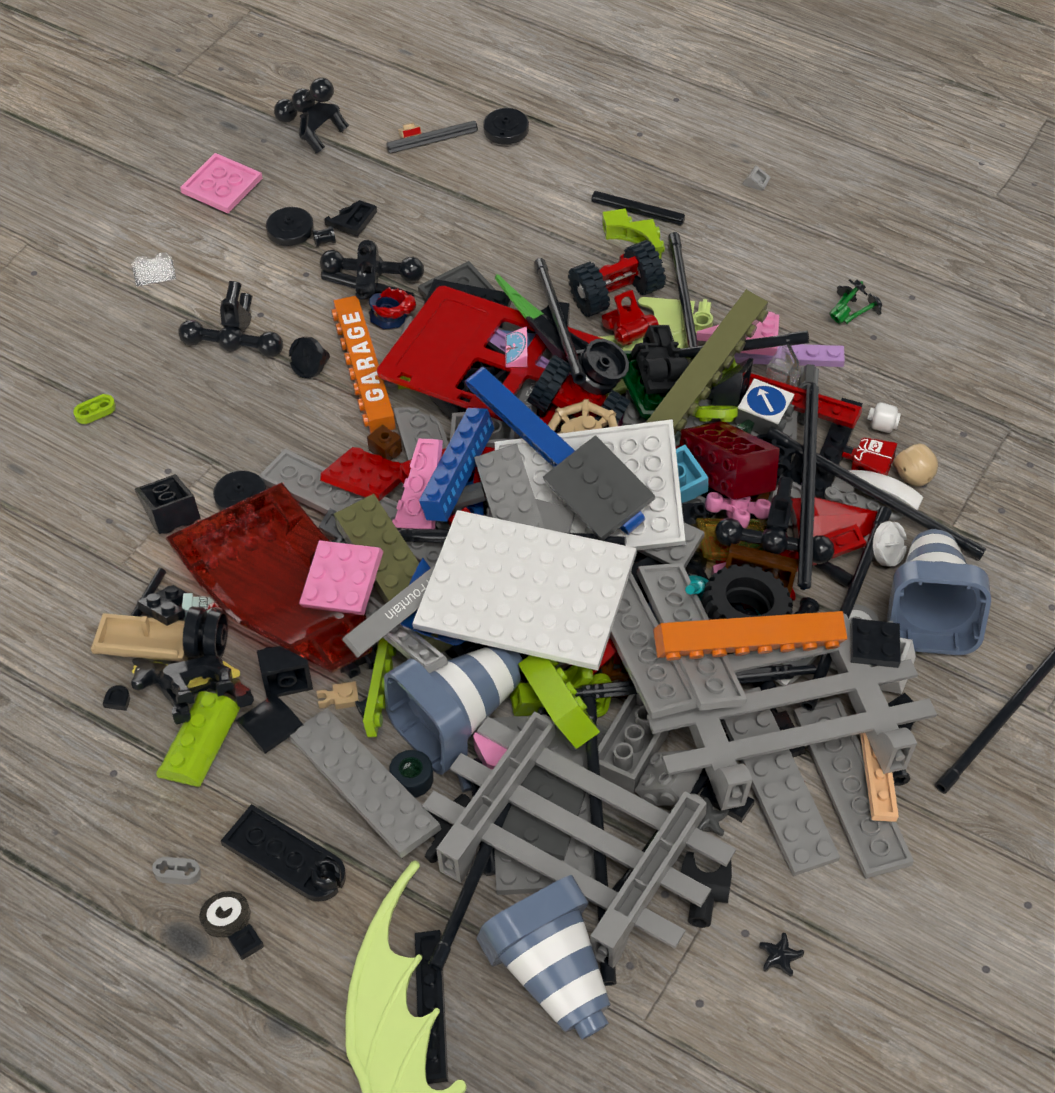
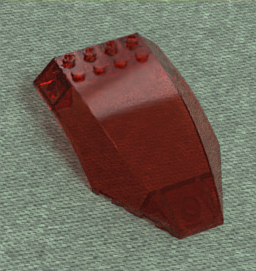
(256, 569)

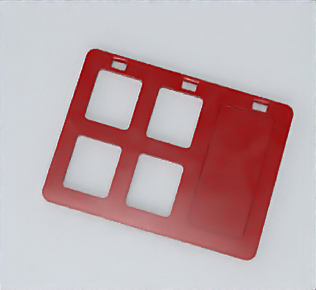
(452, 336)

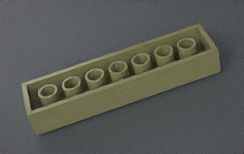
(369, 525)

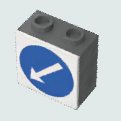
(765, 407)

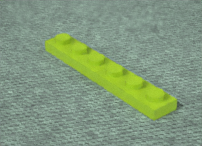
(376, 697)

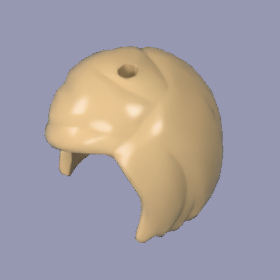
(916, 465)

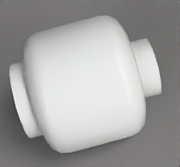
(884, 417)

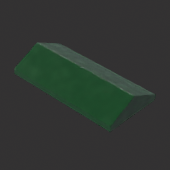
(644, 402)

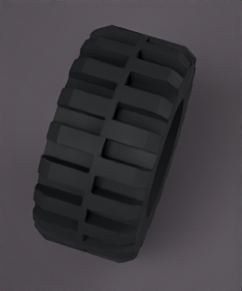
(748, 587)

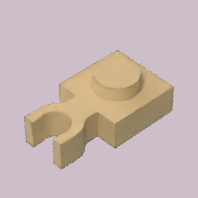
(342, 696)

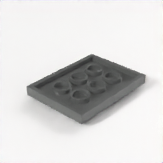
(599, 488)
(537, 831)

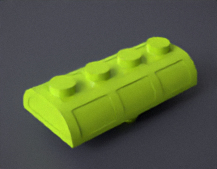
(199, 739)

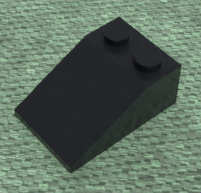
(168, 504)

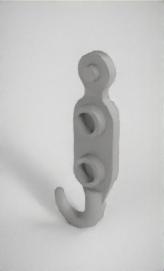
(854, 499)

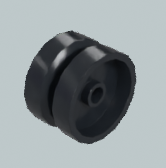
(603, 365)
(205, 632)

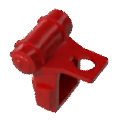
(628, 320)

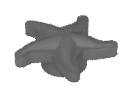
(711, 819)

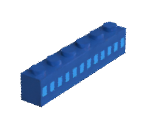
(456, 464)

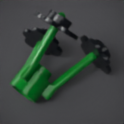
(841, 311)

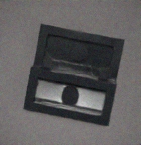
(269, 723)

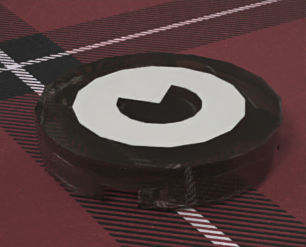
(224, 914)

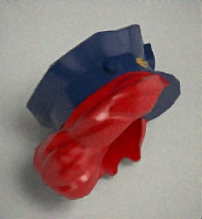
(390, 308)

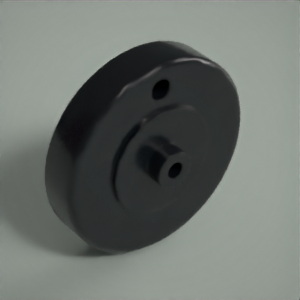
(506, 126)
(289, 226)
(237, 487)

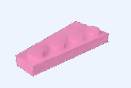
(423, 464)

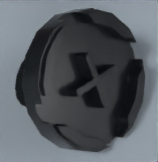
(307, 357)

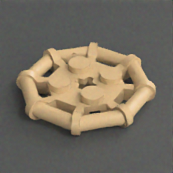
(582, 422)

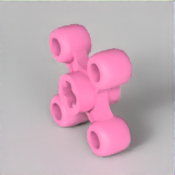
(739, 508)

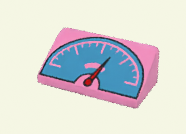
(516, 348)

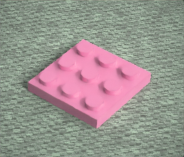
(221, 183)
(341, 577)

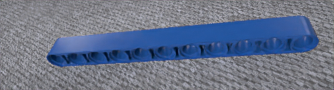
(527, 425)

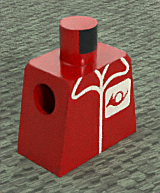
(871, 455)

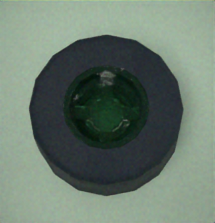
(413, 771)

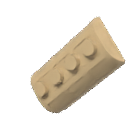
(139, 638)

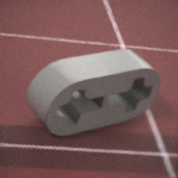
(176, 871)

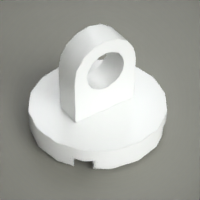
(889, 543)

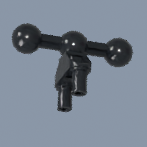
(313, 113)
(370, 267)
(235, 320)
(775, 536)

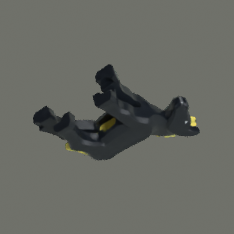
(186, 678)

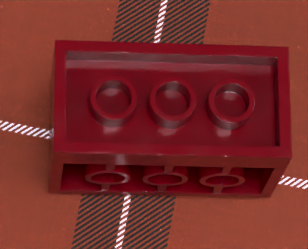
(733, 459)

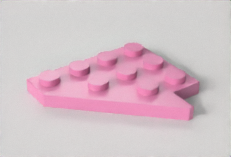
(767, 328)

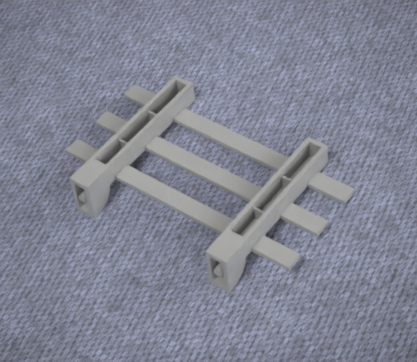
(874, 718)
(649, 868)

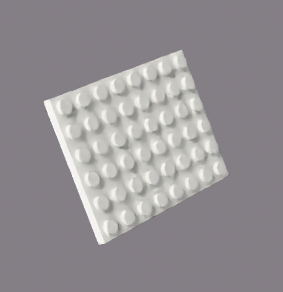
(649, 454)
(526, 589)

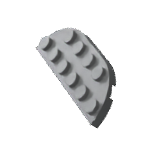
(417, 425)

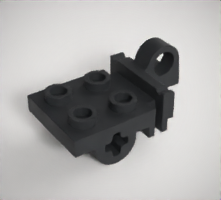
(659, 359)

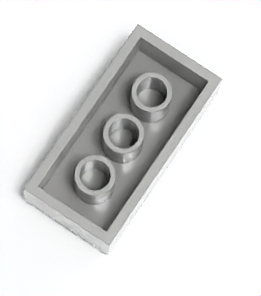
(629, 745)

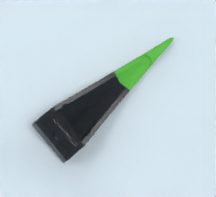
(541, 323)

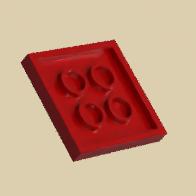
(363, 473)

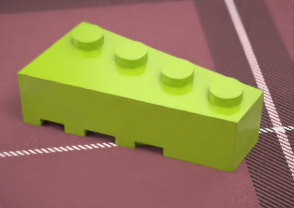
(559, 699)

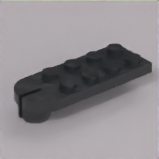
(285, 855)

